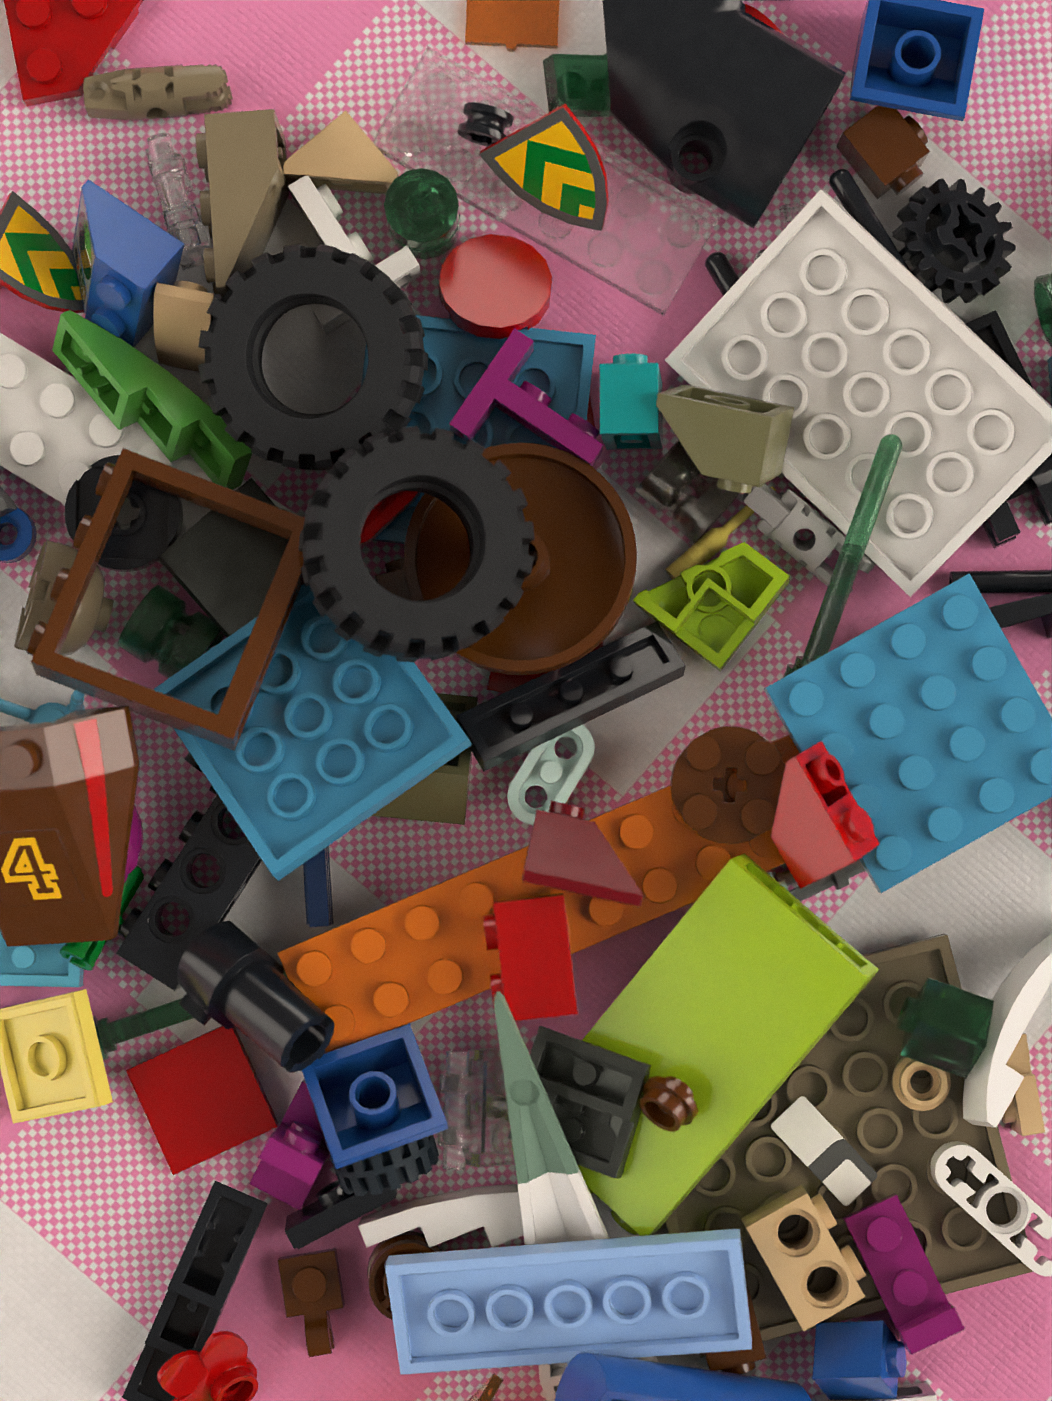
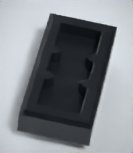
(331, 1212)

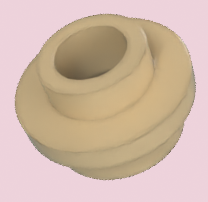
(920, 1100)

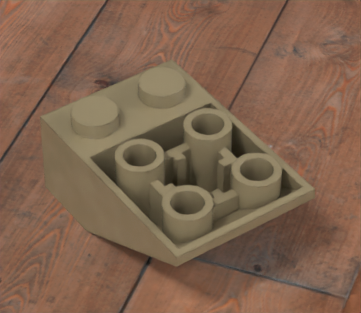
(246, 190)

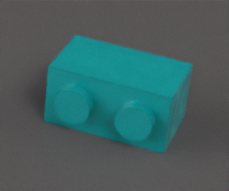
(629, 403)

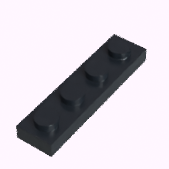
(570, 695)

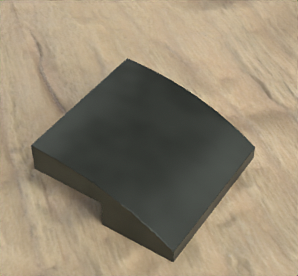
(227, 564)
(592, 1097)

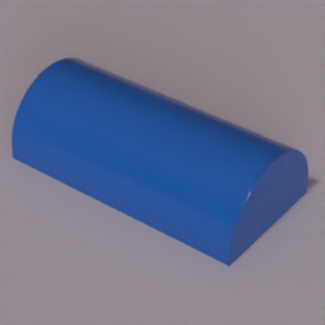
(628, 1379)

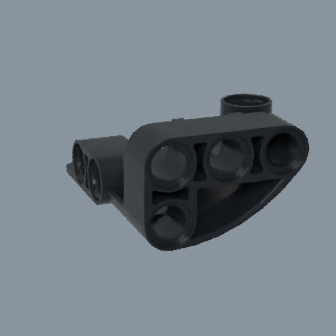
(718, 87)

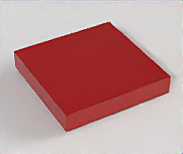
(202, 1098)

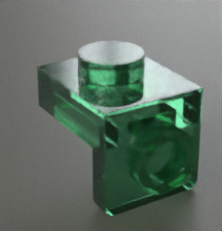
(578, 83)

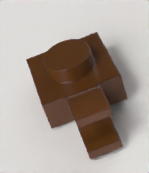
(311, 1289)

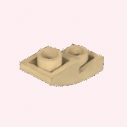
(178, 321)

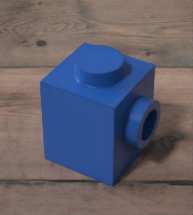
(858, 1360)

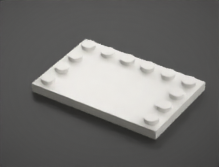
(866, 355)

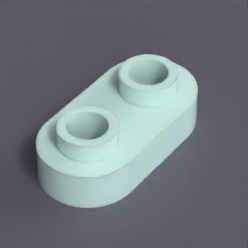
(551, 773)

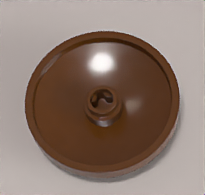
(578, 570)

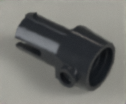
(246, 989)

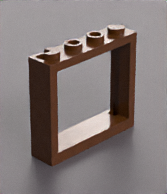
(72, 584)

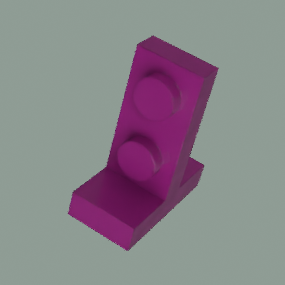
(523, 404)
(293, 1153)
(902, 1274)

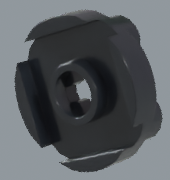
(148, 535)

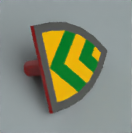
(554, 168)
(36, 259)

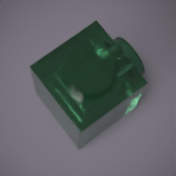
(945, 1027)

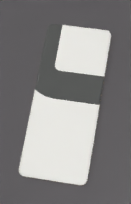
(824, 1150)

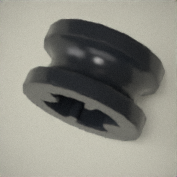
(484, 123)

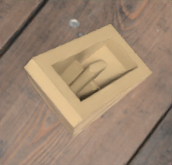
(342, 160)

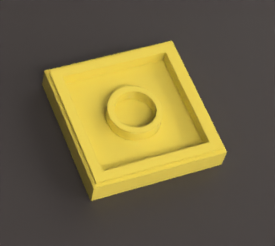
(51, 1057)

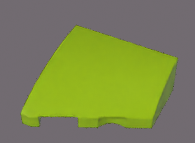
(716, 602)

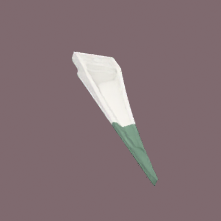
(549, 1182)

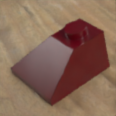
(576, 857)

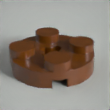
(707, 758)

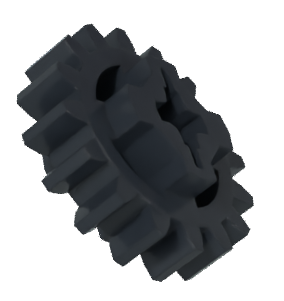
(954, 240)

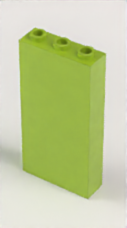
(730, 1014)

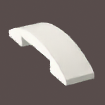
(991, 1081)

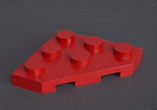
(63, 42)

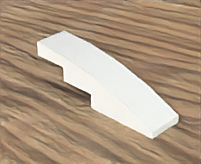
(452, 1215)

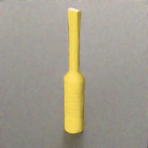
(709, 544)

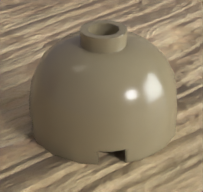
(93, 610)

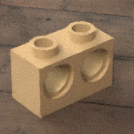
(794, 1261)

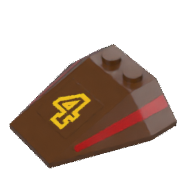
(65, 826)

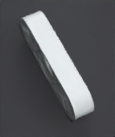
(960, 1191)

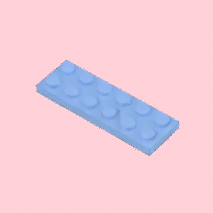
(569, 1299)

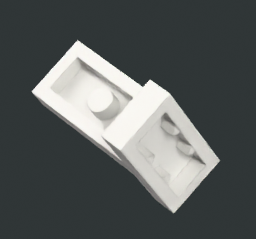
(320, 211)

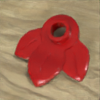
(213, 1374)

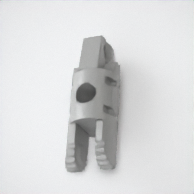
(785, 516)

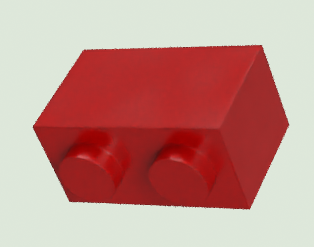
(532, 956)

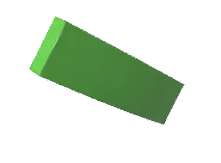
(139, 390)

